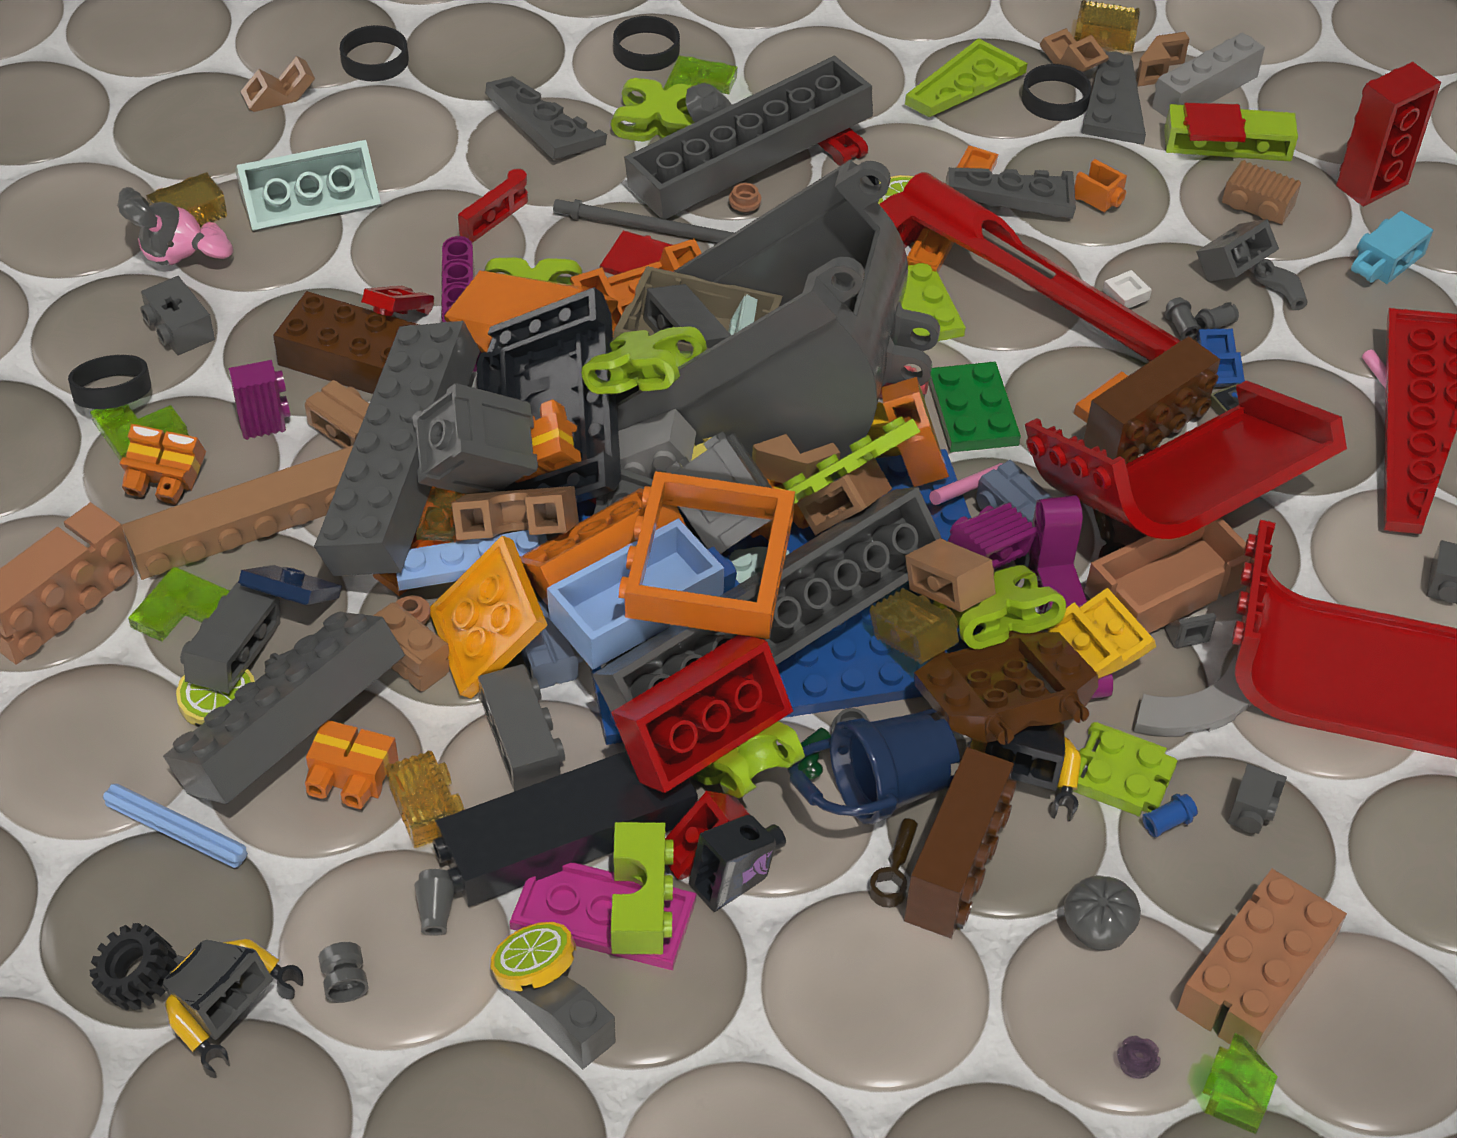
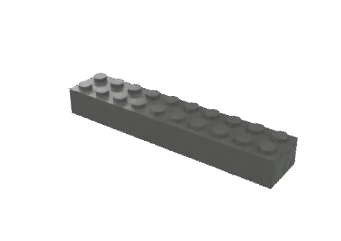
(817, 592)

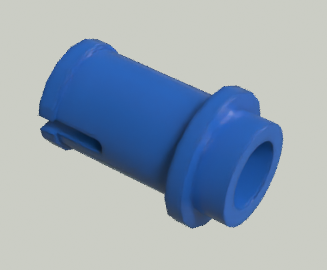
(1177, 811)

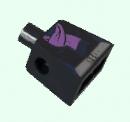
(733, 859)

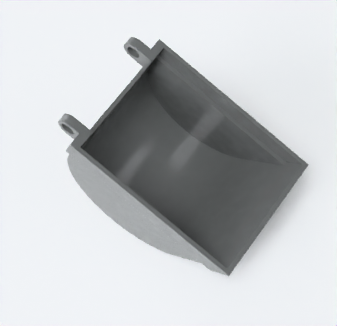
(830, 344)

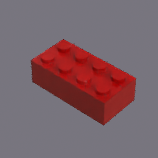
(1387, 133)
(702, 712)

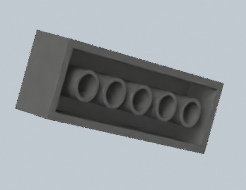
(283, 706)

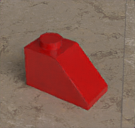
(708, 812)

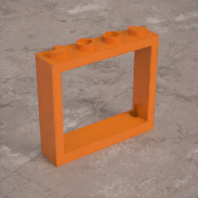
(697, 609)

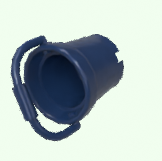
(882, 764)

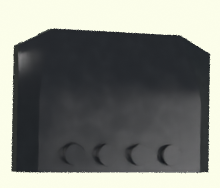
(542, 360)

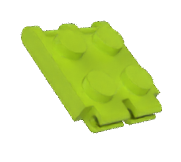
(1124, 770)

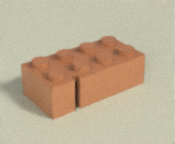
(1171, 576)
(60, 580)
(1262, 960)

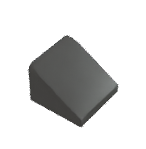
(1191, 630)

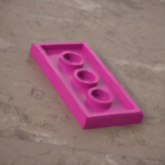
(583, 903)

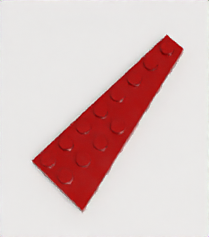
(1417, 412)

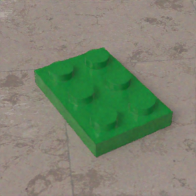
(973, 407)

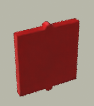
(1214, 122)
(632, 252)

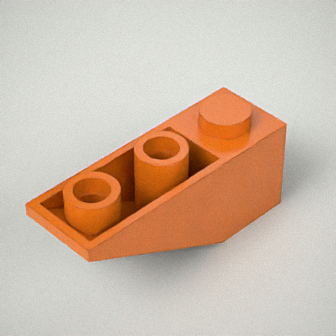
(921, 451)

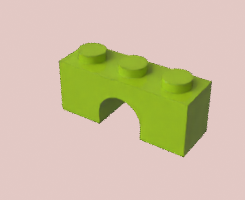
(639, 917)

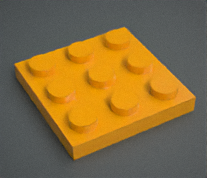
(487, 616)

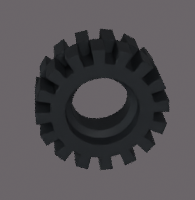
(120, 954)

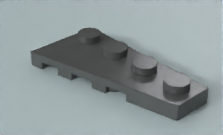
(1115, 102)

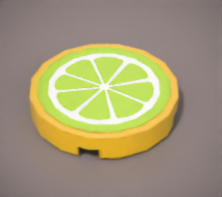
(533, 956)

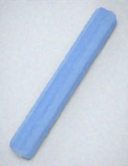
(175, 825)

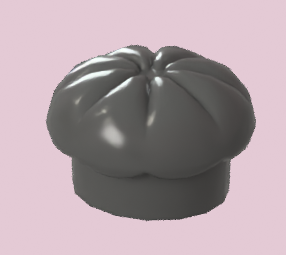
(1102, 912)

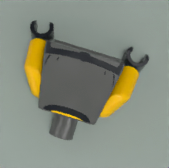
(216, 986)

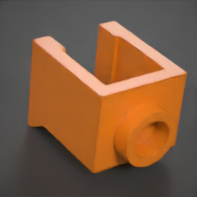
(1102, 187)

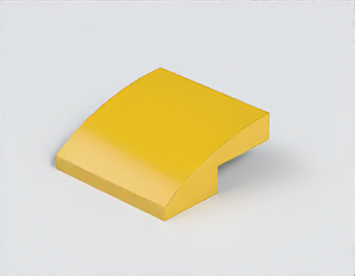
(1104, 633)

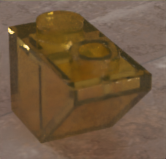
(437, 516)

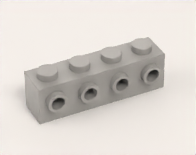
(1210, 74)

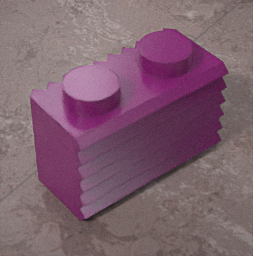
(258, 398)
(995, 533)

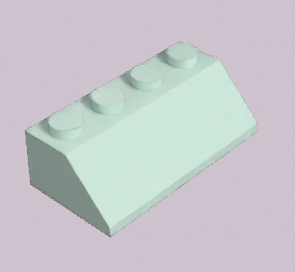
(308, 185)

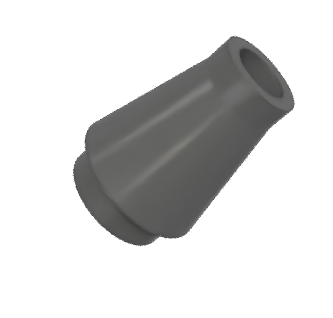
(434, 900)

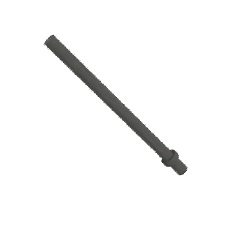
(578, 209)

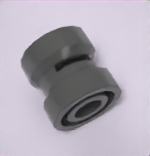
(343, 974)

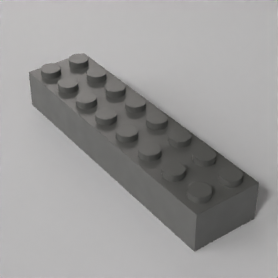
(748, 137)
(379, 490)

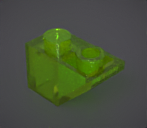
(1239, 1085)

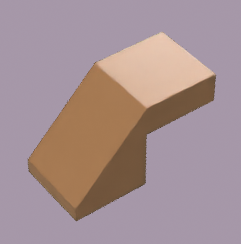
(1162, 53)
(1080, 54)
(267, 91)
(781, 460)

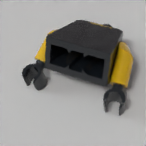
(1042, 759)

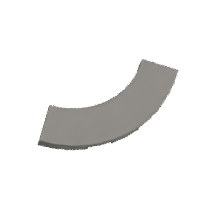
(1193, 712)

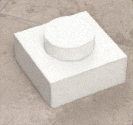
(1127, 289)

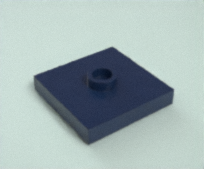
(289, 584)

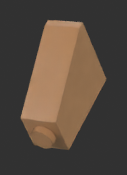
(844, 496)

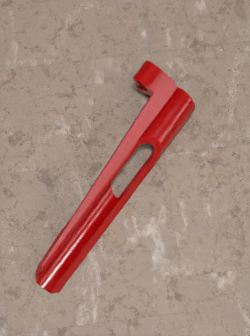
(960, 219)

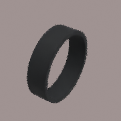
(372, 34)
(646, 62)
(1059, 73)
(109, 396)

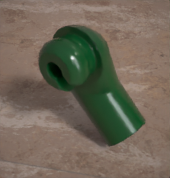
(809, 764)

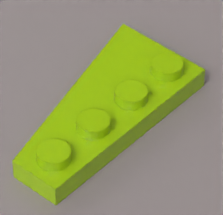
(964, 77)
(862, 451)

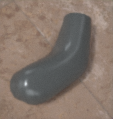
(1281, 281)

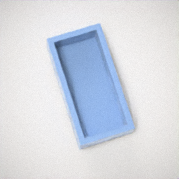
(588, 604)

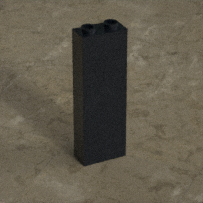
(550, 825)

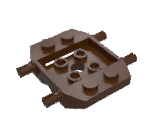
(994, 693)

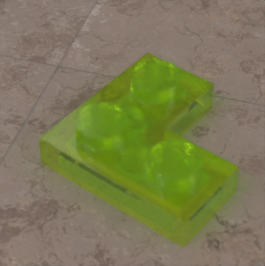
(697, 71)
(116, 423)
(172, 599)

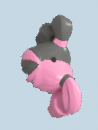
(167, 223)

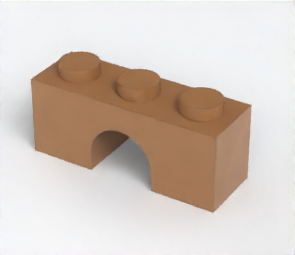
(505, 511)

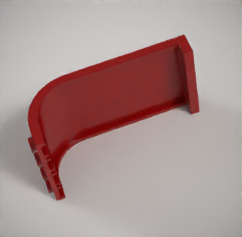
(1201, 471)
(1342, 663)

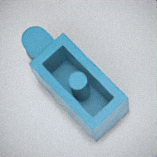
(1391, 248)

